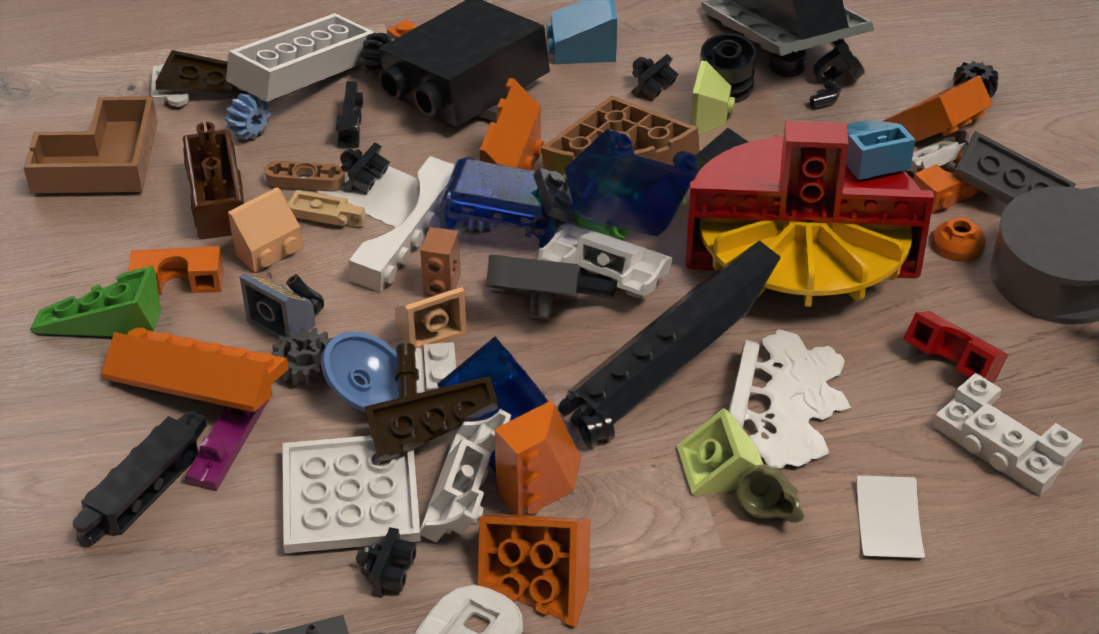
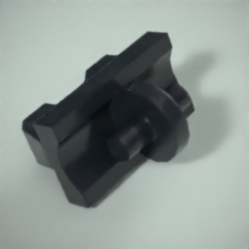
(650, 73)
(360, 165)
(381, 561)

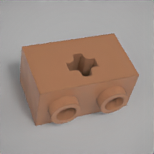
(440, 261)

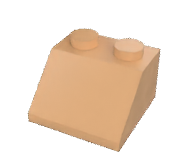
(264, 230)
(433, 319)

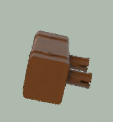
(212, 179)

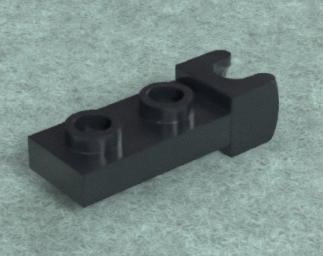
(349, 122)

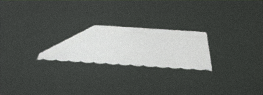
(389, 200)

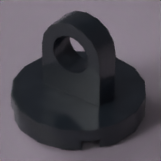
(840, 61)

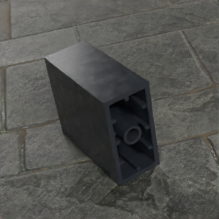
(463, 60)

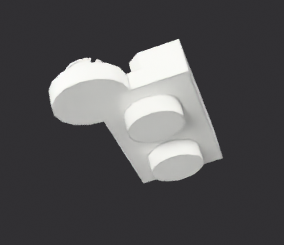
(160, 97)

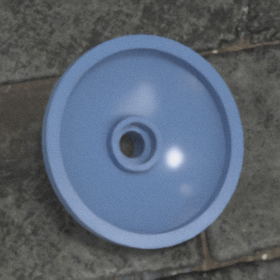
(360, 369)

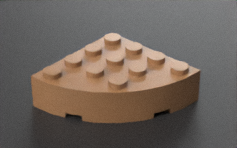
(651, 134)

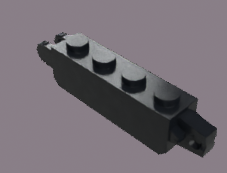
(139, 478)

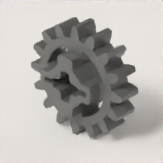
(303, 354)

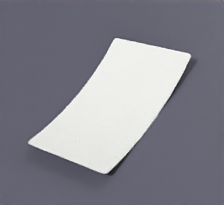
(889, 516)

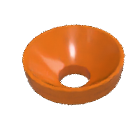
(958, 245)

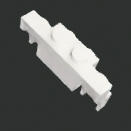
(627, 264)
(1001, 440)
(457, 492)

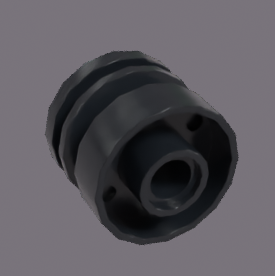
(734, 60)

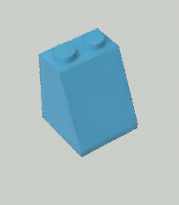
(583, 32)

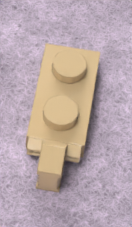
(326, 209)

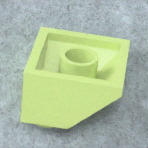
(710, 99)
(717, 455)

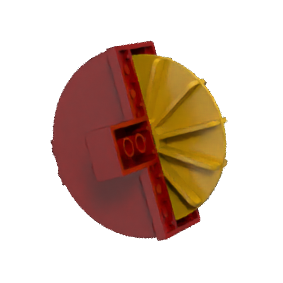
(810, 211)

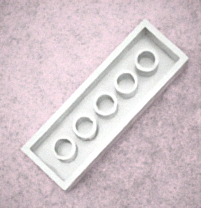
(297, 57)

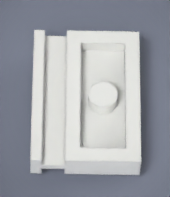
(937, 153)
(434, 364)

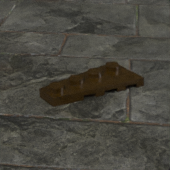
(195, 73)
(421, 417)

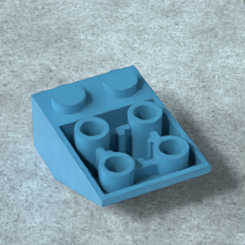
(878, 148)

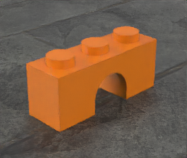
(945, 187)
(198, 264)

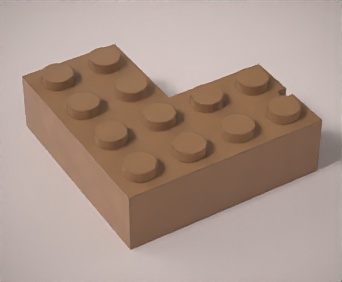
(100, 160)

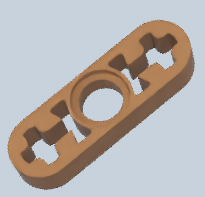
(278, 175)

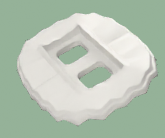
(463, 602)

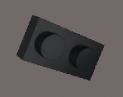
(554, 195)

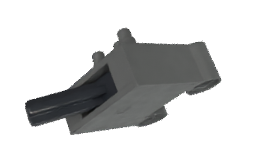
(543, 282)

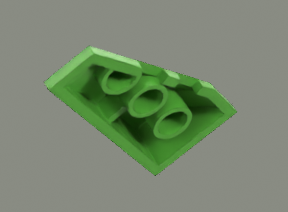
(102, 311)

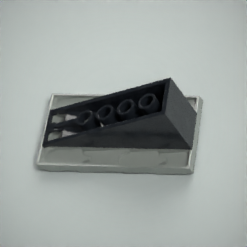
(788, 24)

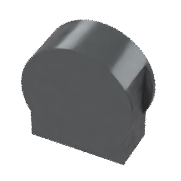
(1050, 254)

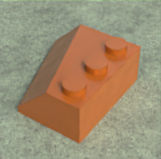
(945, 110)
(517, 131)
(535, 460)
(537, 561)

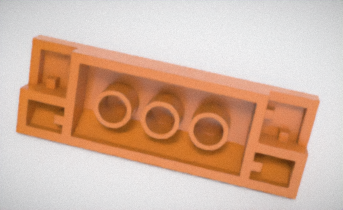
(193, 368)

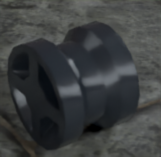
(596, 428)

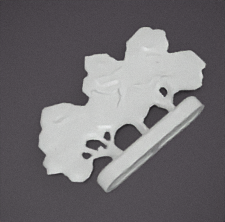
(796, 396)

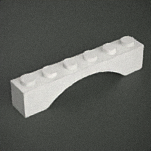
(380, 258)

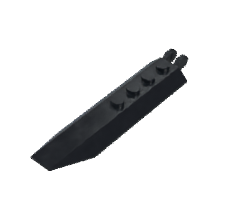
(673, 338)

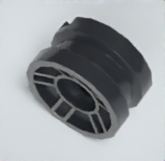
(789, 64)

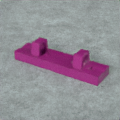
(221, 447)

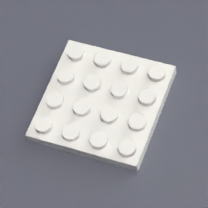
(344, 497)

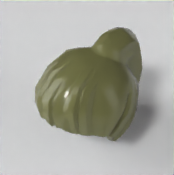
(768, 494)

